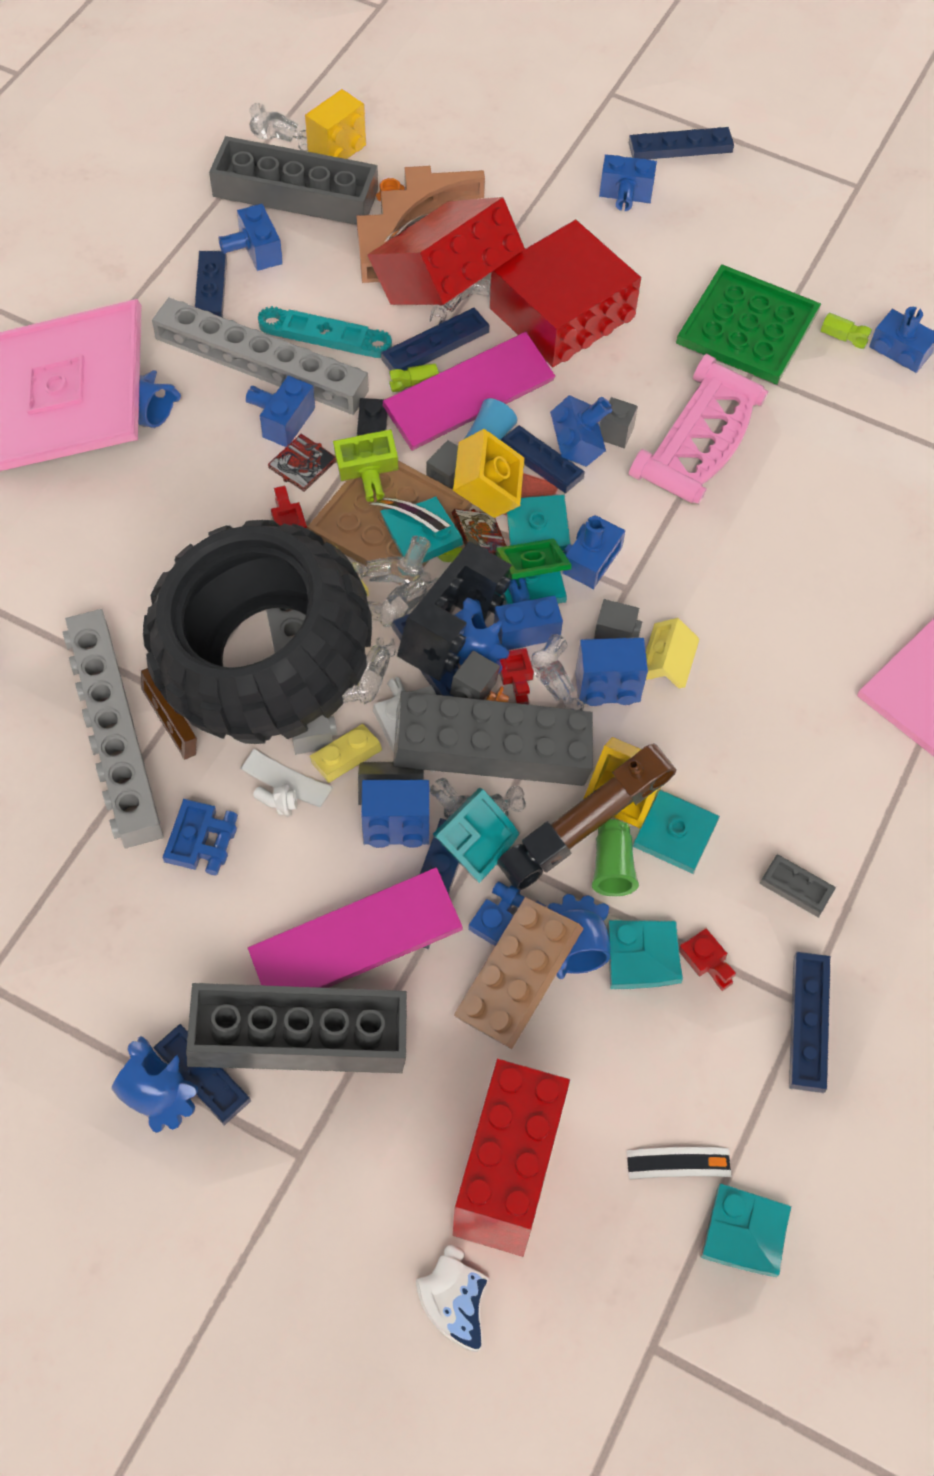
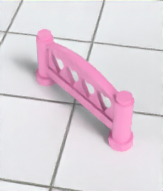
(716, 384)

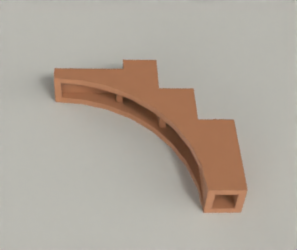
(421, 196)

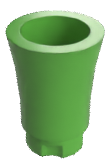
(614, 860)

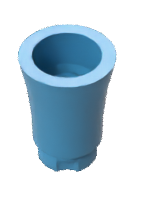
(495, 418)

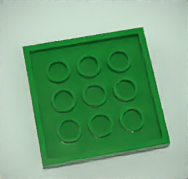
(748, 324)

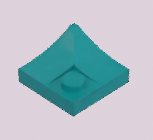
(404, 527)
(477, 834)
(643, 954)
(746, 1231)

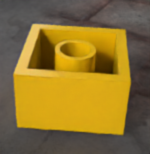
(336, 126)
(488, 473)

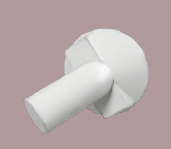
(282, 799)

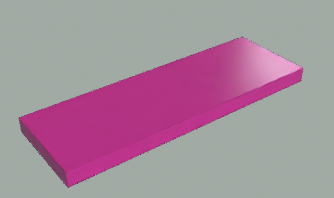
(457, 393)
(359, 935)

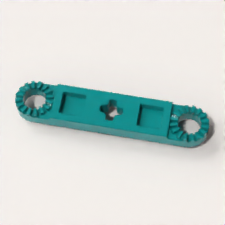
(307, 329)

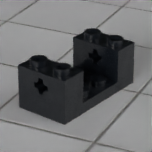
(431, 630)

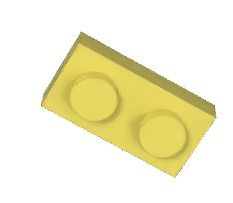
(345, 753)

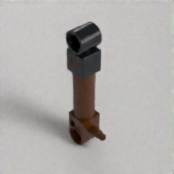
(552, 842)

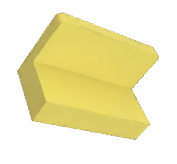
(671, 651)

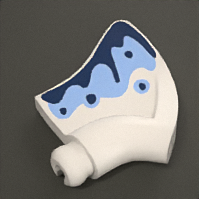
(453, 1298)

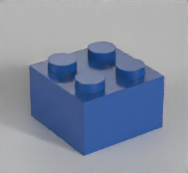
(611, 671)
(395, 813)

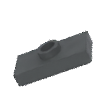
(797, 885)

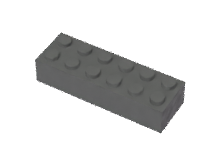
(293, 180)
(493, 738)
(297, 1028)

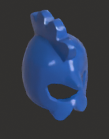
(154, 409)
(480, 638)
(593, 945)
(154, 1087)

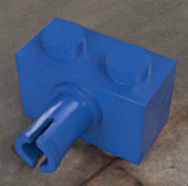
(627, 180)
(257, 236)
(904, 338)
(284, 410)
(579, 429)
(594, 550)
(527, 620)

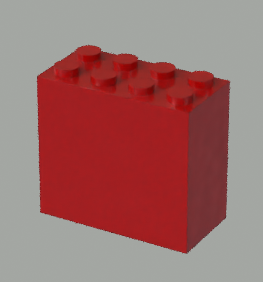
(446, 251)
(565, 292)
(509, 1157)

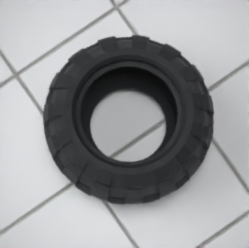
(224, 584)

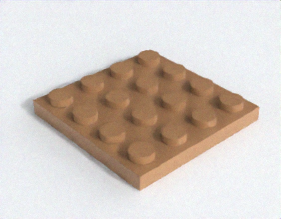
(358, 525)

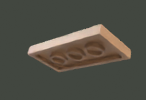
(518, 972)

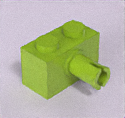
(367, 458)

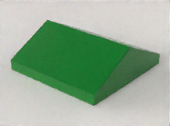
(534, 558)

